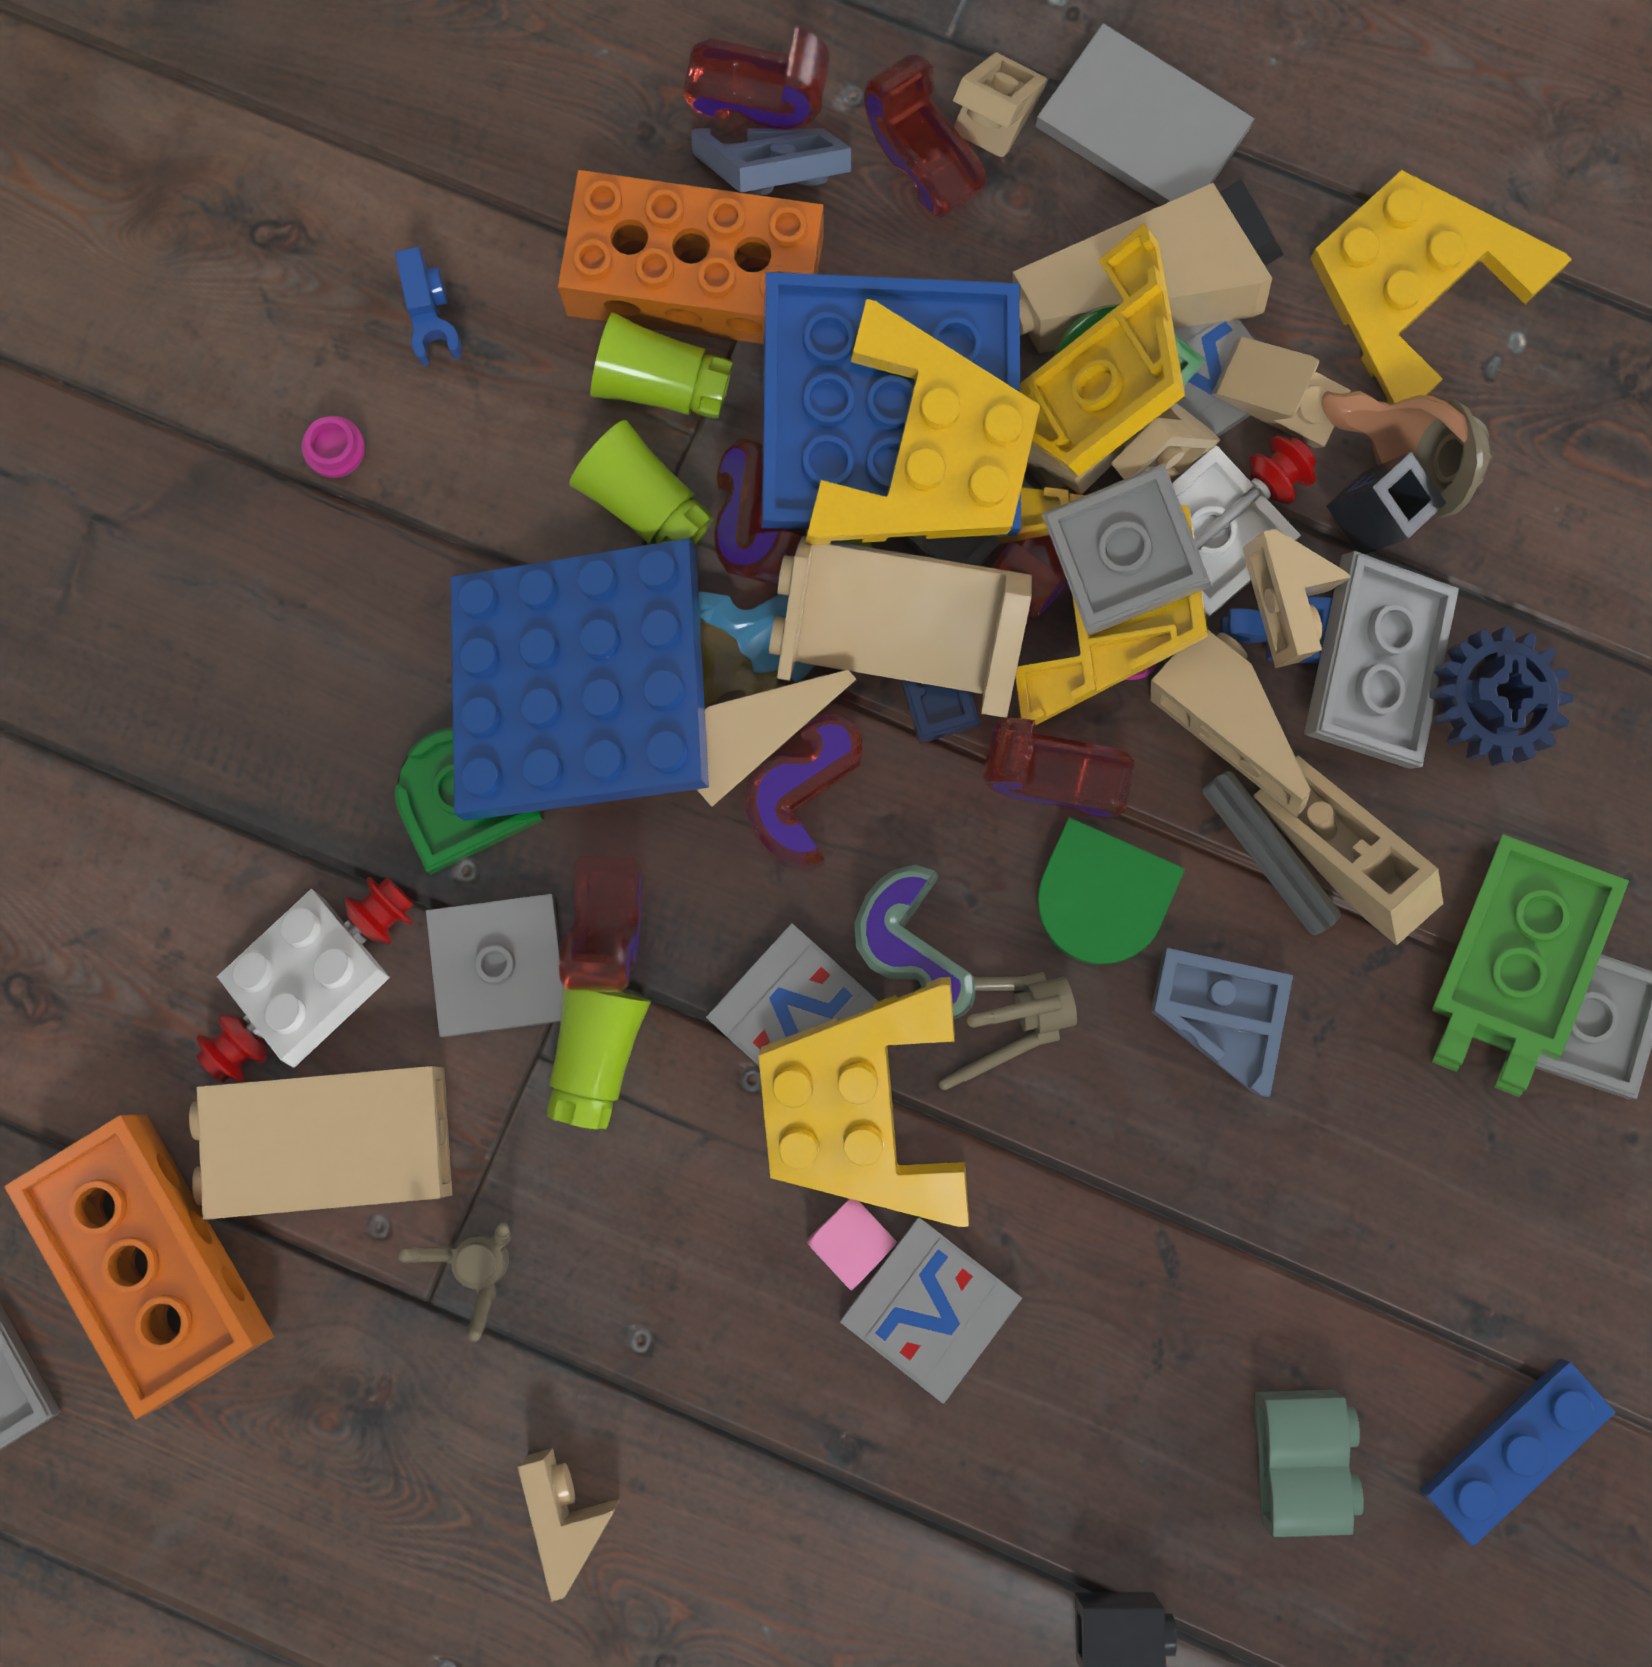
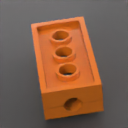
(673, 226)
(98, 1270)

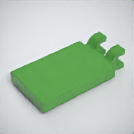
(1525, 958)

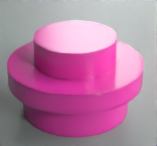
(333, 446)

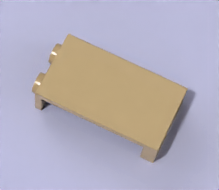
(903, 618)
(321, 1142)

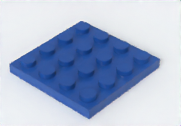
(846, 418)
(577, 681)

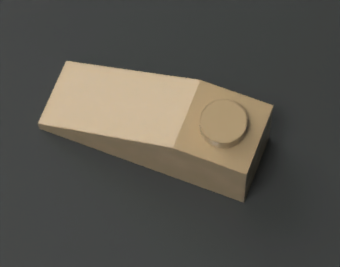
(1224, 705)
(755, 726)
(1359, 857)

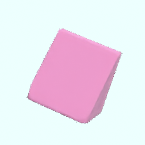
(851, 1242)

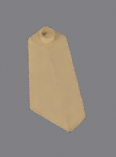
(1205, 261)

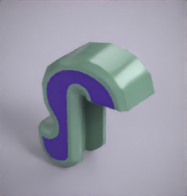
(896, 951)

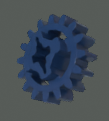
(1502, 695)

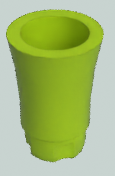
(658, 370)
(639, 488)
(592, 1055)

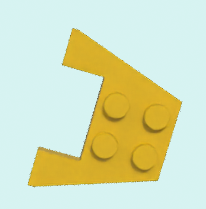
(1404, 256)
(1117, 370)
(957, 451)
(1108, 654)
(834, 1108)

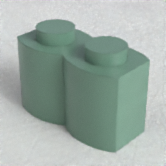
(1305, 1463)

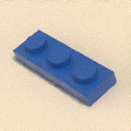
(1517, 1451)

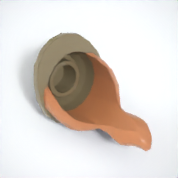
(1439, 433)

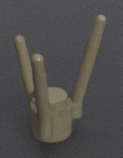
(1042, 1007)
(475, 1264)

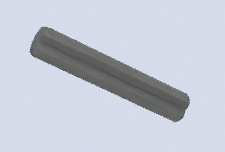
(1271, 853)

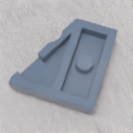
(773, 157)
(1225, 1012)

